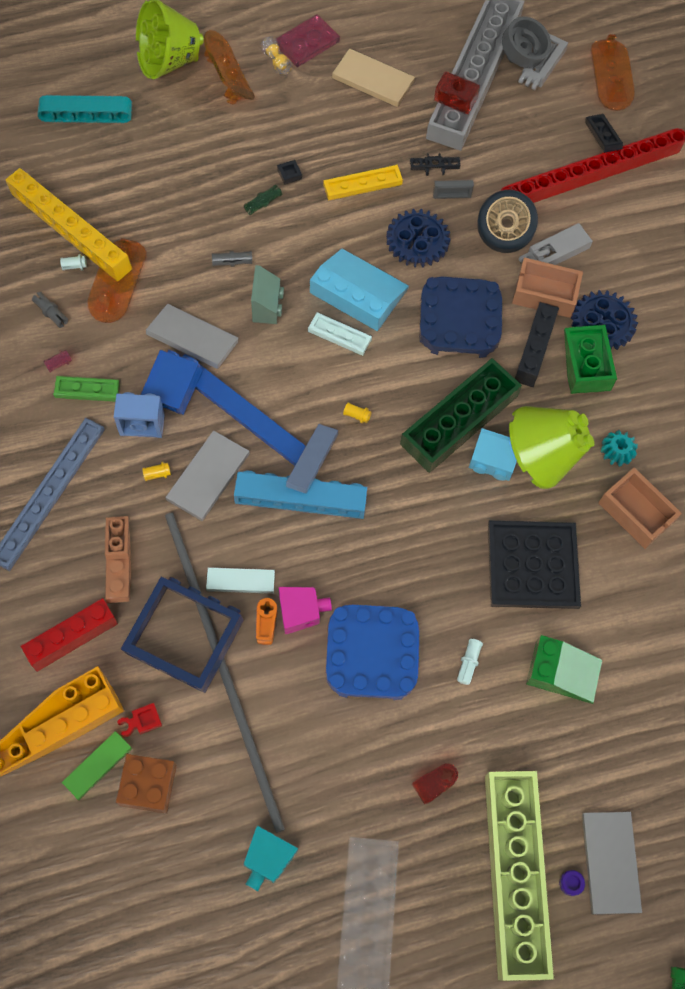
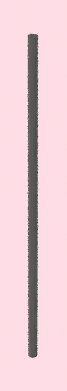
(227, 680)

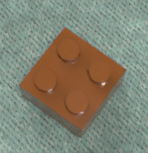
(146, 783)

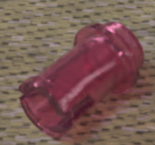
(58, 360)

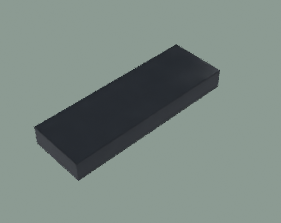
(604, 133)

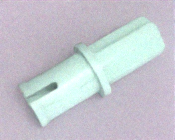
(469, 661)

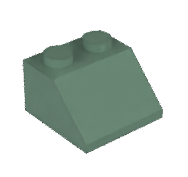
(266, 297)

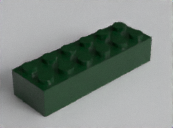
(460, 415)

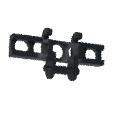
(428, 163)

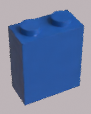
(173, 380)

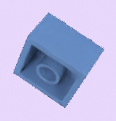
(139, 415)

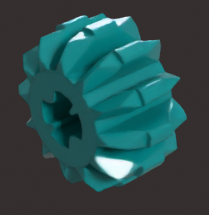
(615, 441)

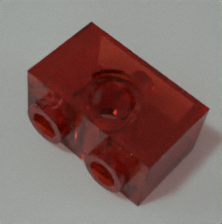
(456, 92)

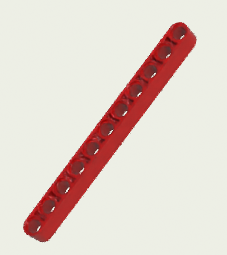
(600, 166)

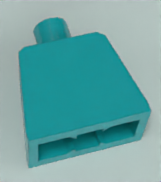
(267, 857)

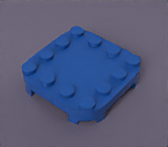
(372, 651)

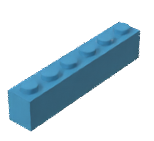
(321, 498)

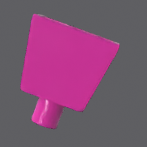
(301, 608)

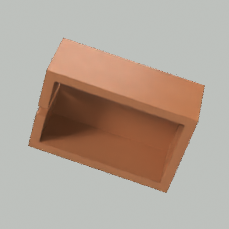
(548, 285)
(639, 508)

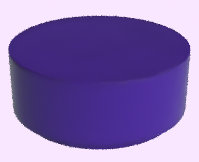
(572, 883)

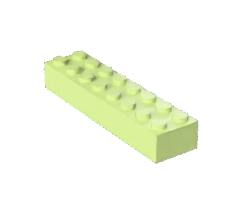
(518, 876)

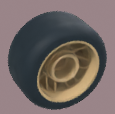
(511, 206)

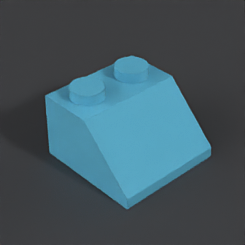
(493, 455)

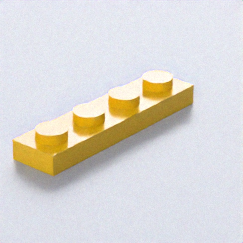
(362, 182)

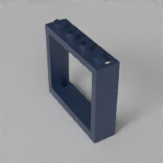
(202, 683)

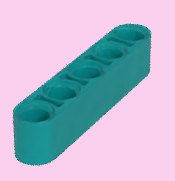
(84, 109)

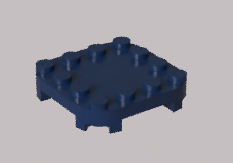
(460, 315)

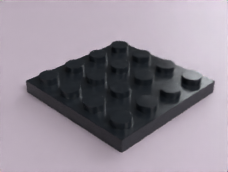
(533, 564)

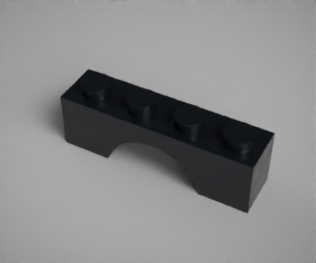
(536, 344)

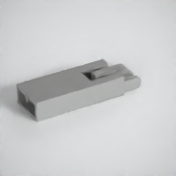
(545, 68)
(565, 244)

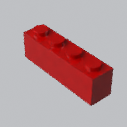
(69, 635)

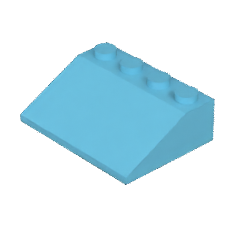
(357, 288)

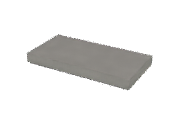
(192, 336)
(207, 475)
(611, 863)

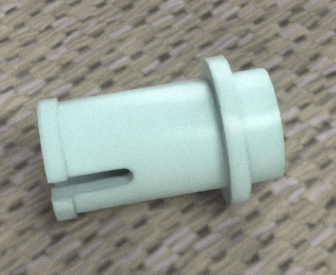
(74, 262)

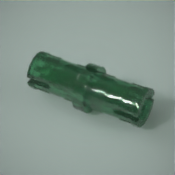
(262, 199)

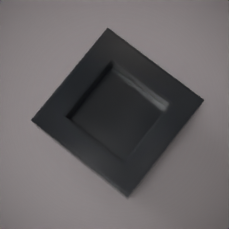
(289, 172)

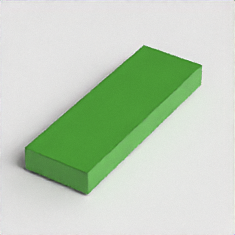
(86, 388)
(97, 765)

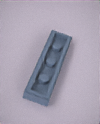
(312, 458)

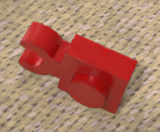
(144, 720)

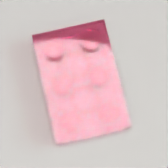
(307, 40)

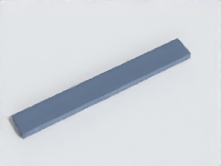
(48, 492)

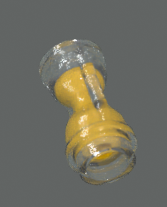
(281, 62)

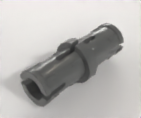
(232, 258)
(50, 309)

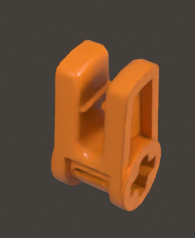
(266, 622)

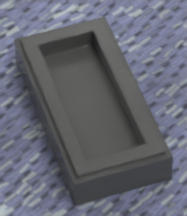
(453, 189)

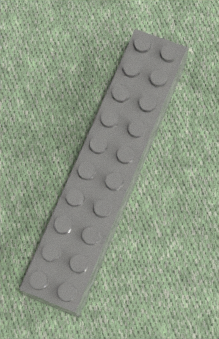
(477, 64)

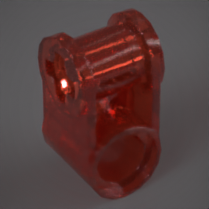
(432, 785)

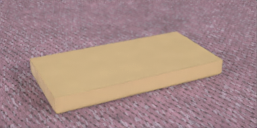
(373, 77)

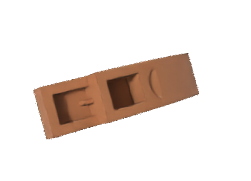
(117, 560)

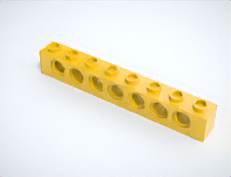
(69, 224)

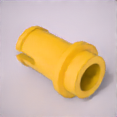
(357, 412)
(156, 471)

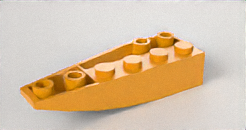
(60, 719)

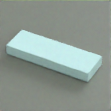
(339, 334)
(240, 580)

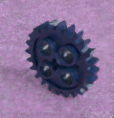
(405, 228)
(613, 308)

